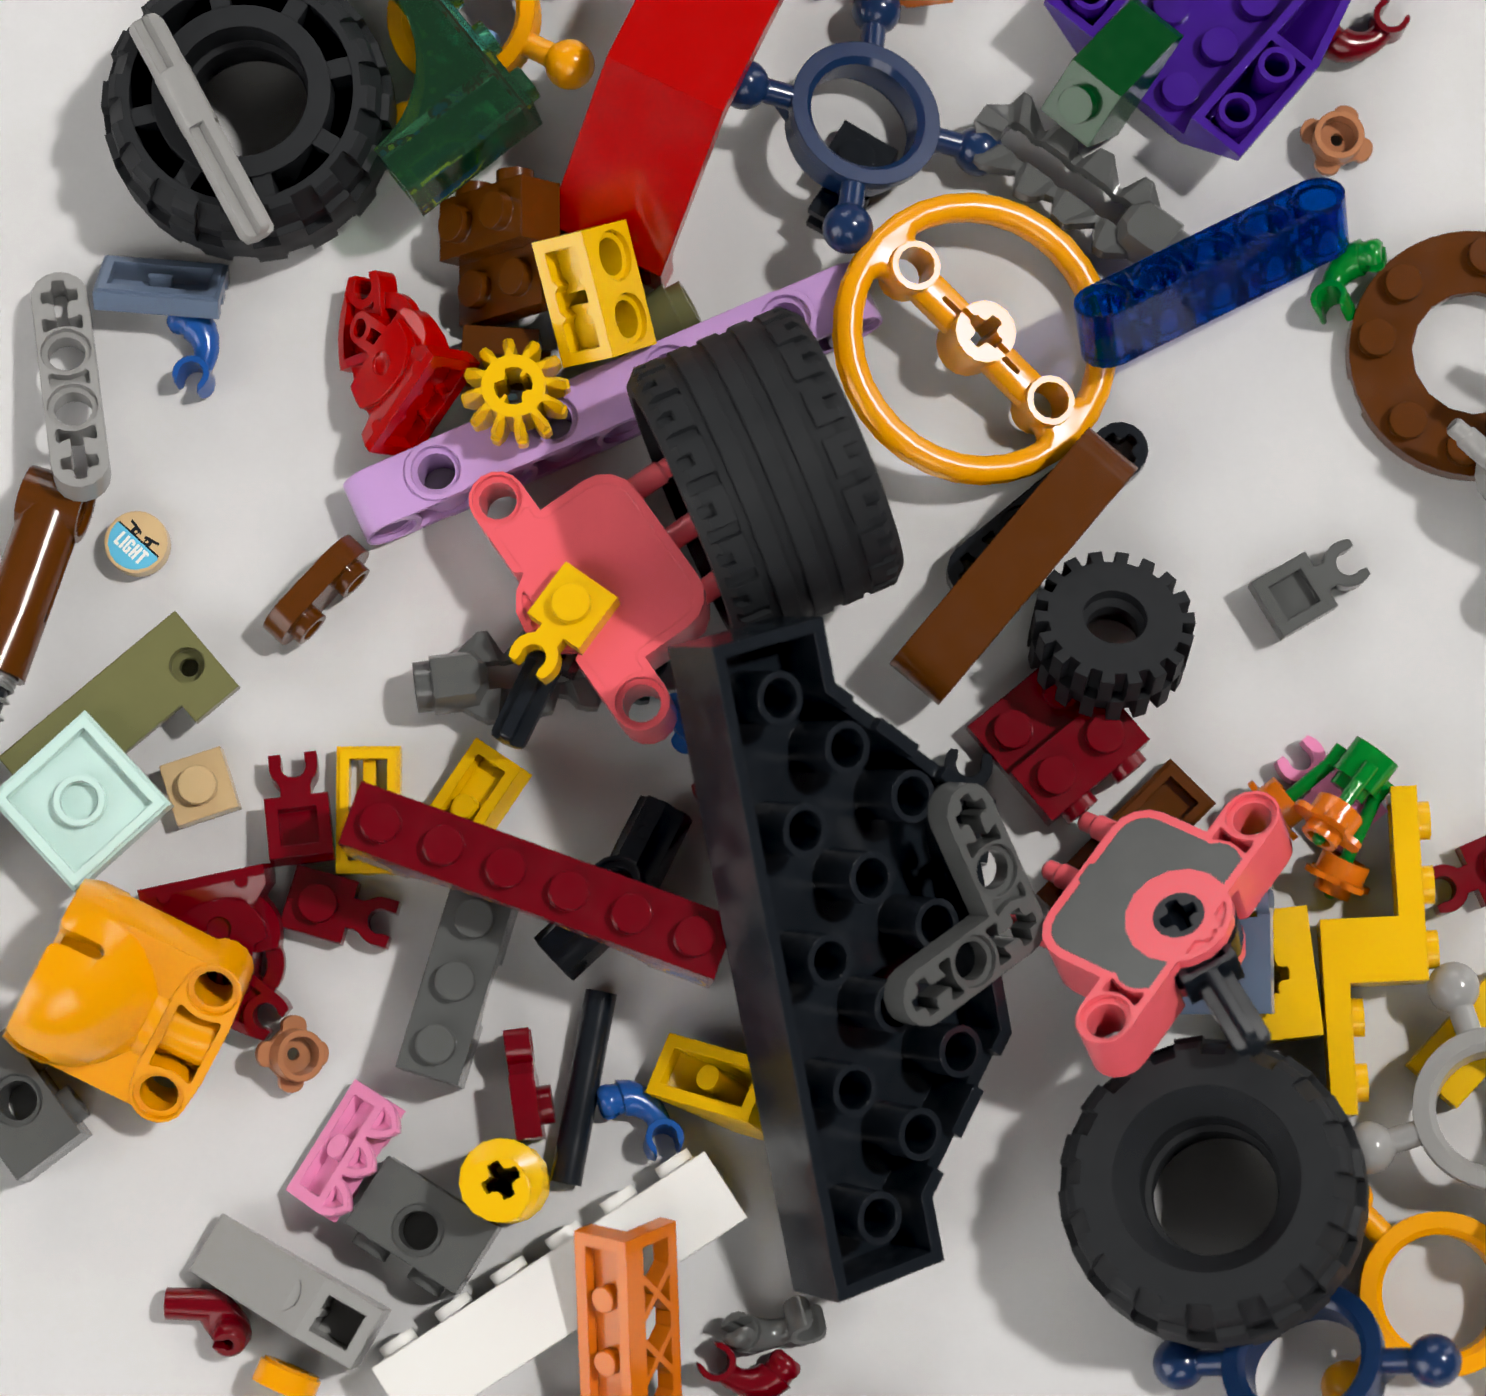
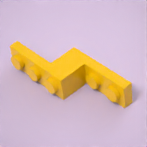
(1377, 948)

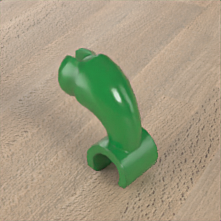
(1354, 263)

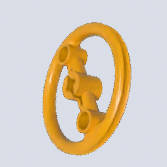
(956, 325)

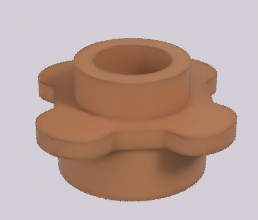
(1341, 123)
(310, 1056)

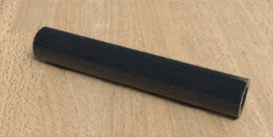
(582, 1086)

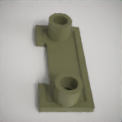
(138, 692)

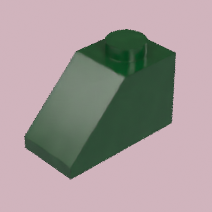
(1112, 74)

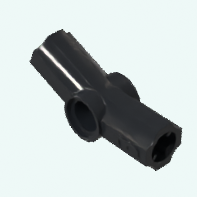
(640, 853)

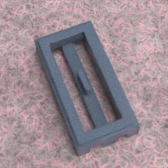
(161, 287)

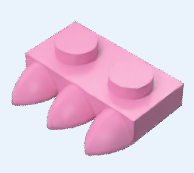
(346, 1151)

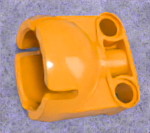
(130, 1000)

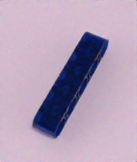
(1211, 272)

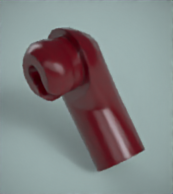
(216, 1312)

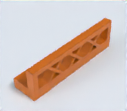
(616, 1303)

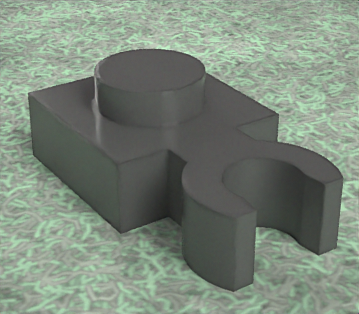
(1300, 592)

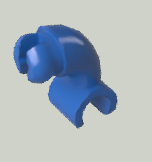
(204, 339)
(631, 1100)

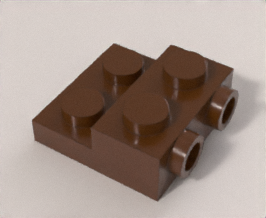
(490, 237)

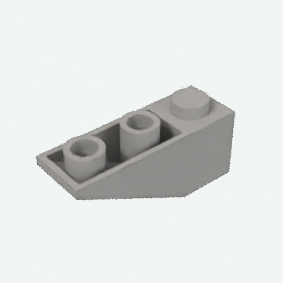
(290, 1292)

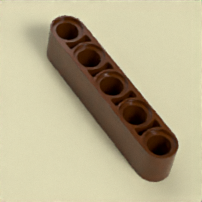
(1013, 566)

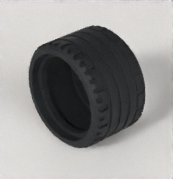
(768, 470)

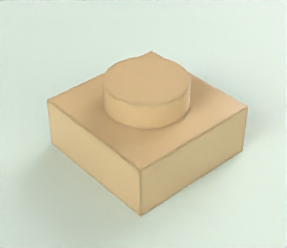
(200, 787)

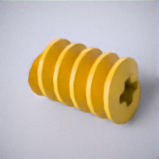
(480, 1172)

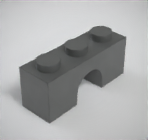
(455, 989)

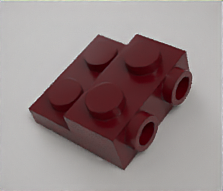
(1056, 752)

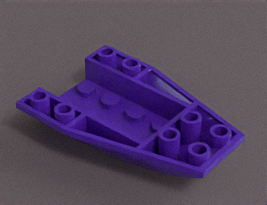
(1229, 69)

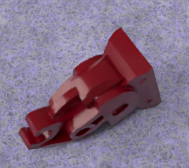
(238, 909)

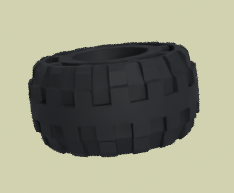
(306, 181)
(1195, 1095)

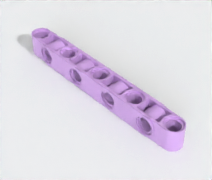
(392, 494)

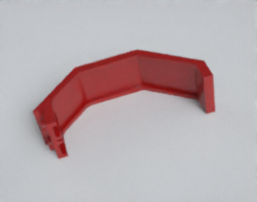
(659, 120)

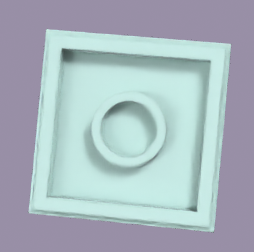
(81, 801)

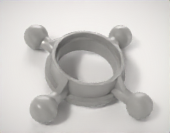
(1453, 990)

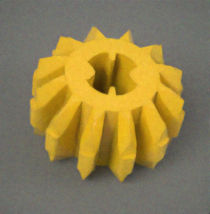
(493, 387)

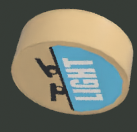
(137, 544)

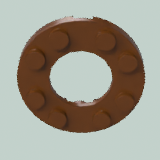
(1382, 355)

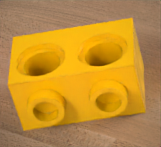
(594, 293)

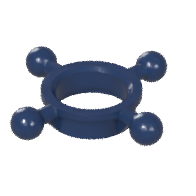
(849, 224)
(1431, 1359)

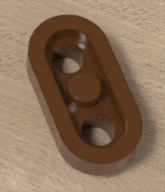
(301, 608)

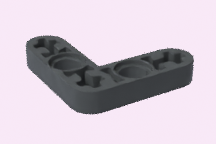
(987, 906)

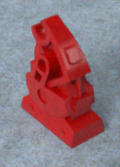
(398, 364)

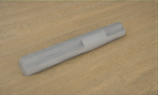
(201, 128)

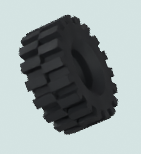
(1101, 671)

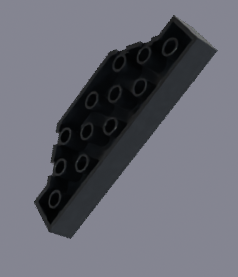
(819, 898)

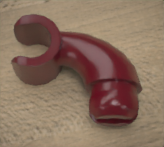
(1355, 46)
(762, 1380)

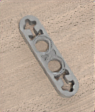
(71, 385)

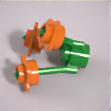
(1331, 819)

